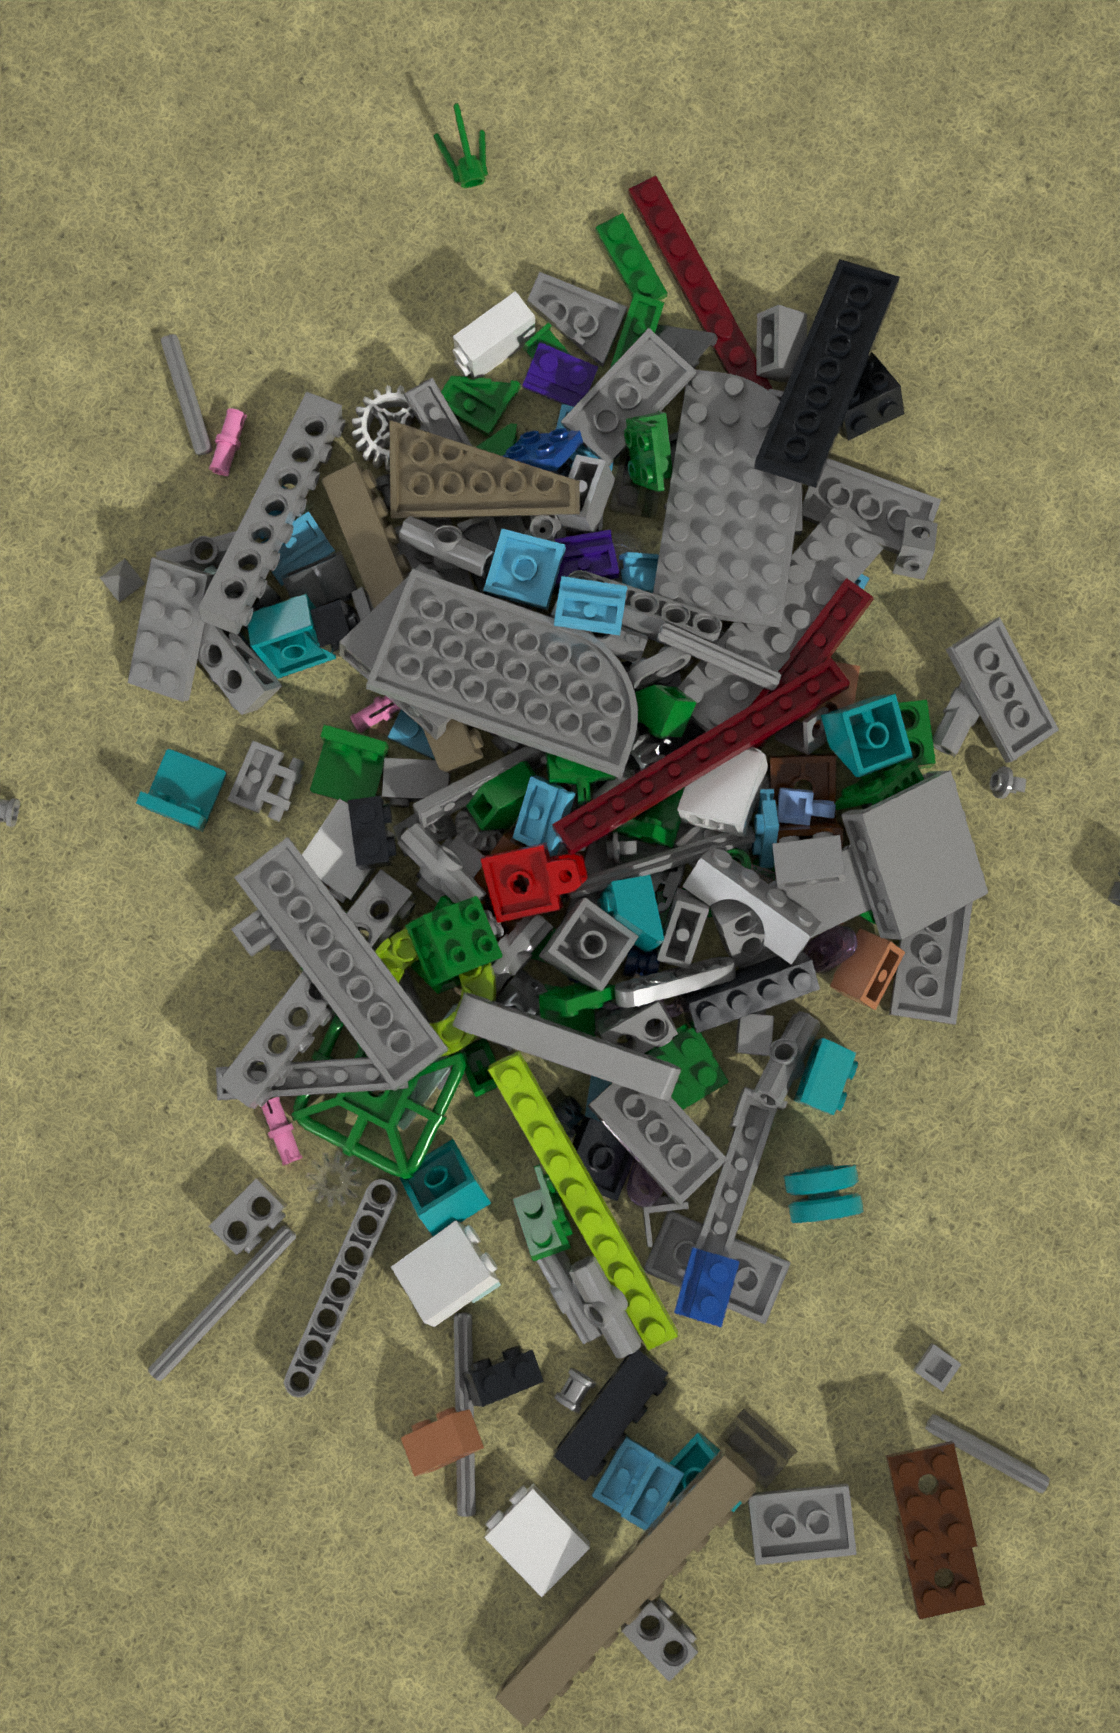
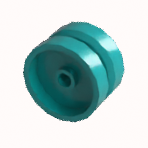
(823, 1198)

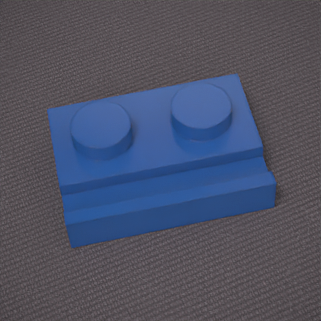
(706, 1287)

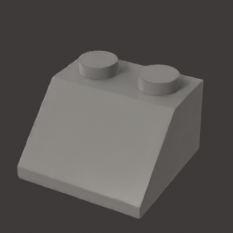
(588, 945)

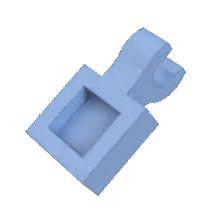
(798, 806)

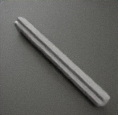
(661, 861)
(222, 1303)
(463, 1359)

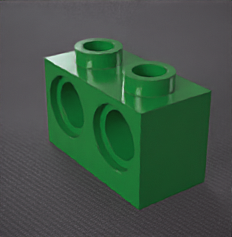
(919, 733)

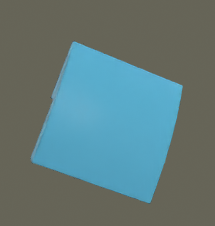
(637, 1483)

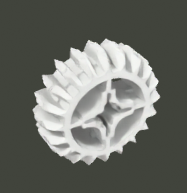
(377, 409)

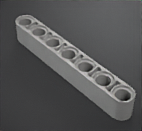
(566, 1046)
(330, 1298)

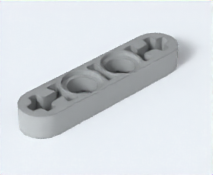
(674, 982)

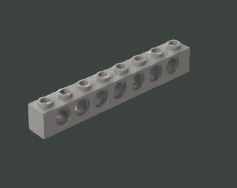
(312, 415)
(238, 1077)

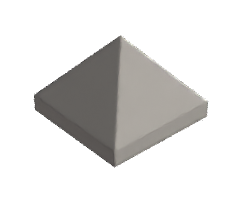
(122, 580)

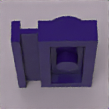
(559, 376)
(589, 553)

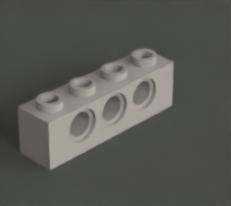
(237, 658)

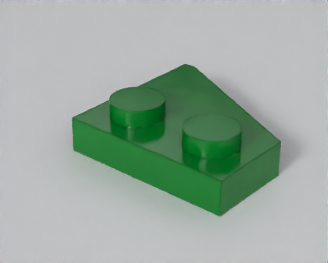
(479, 401)

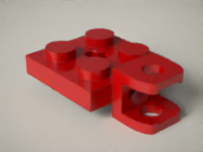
(546, 879)

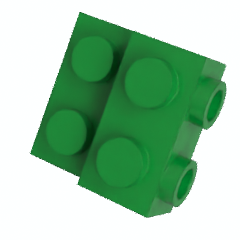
(699, 1068)

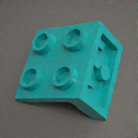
(184, 790)

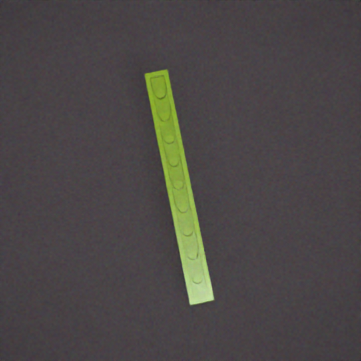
(582, 1198)

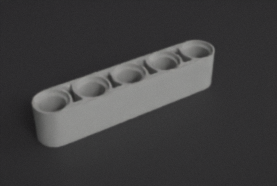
(647, 612)

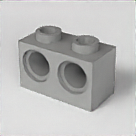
(739, 930)
(633, 1022)
(244, 1210)
(652, 1641)

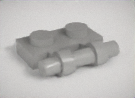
(256, 778)

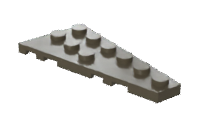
(455, 480)

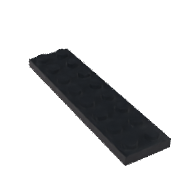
(827, 373)

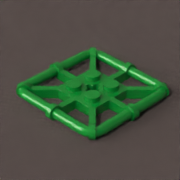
(381, 1110)

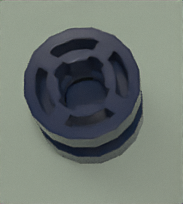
(641, 962)

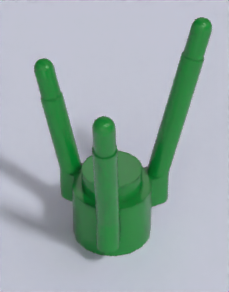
(470, 170)

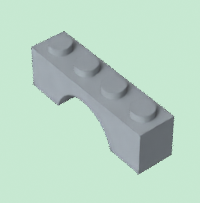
(784, 922)

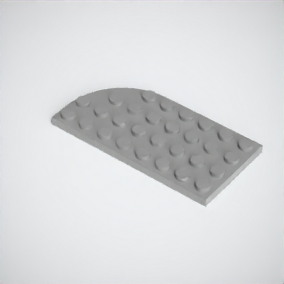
(724, 521)
(507, 673)

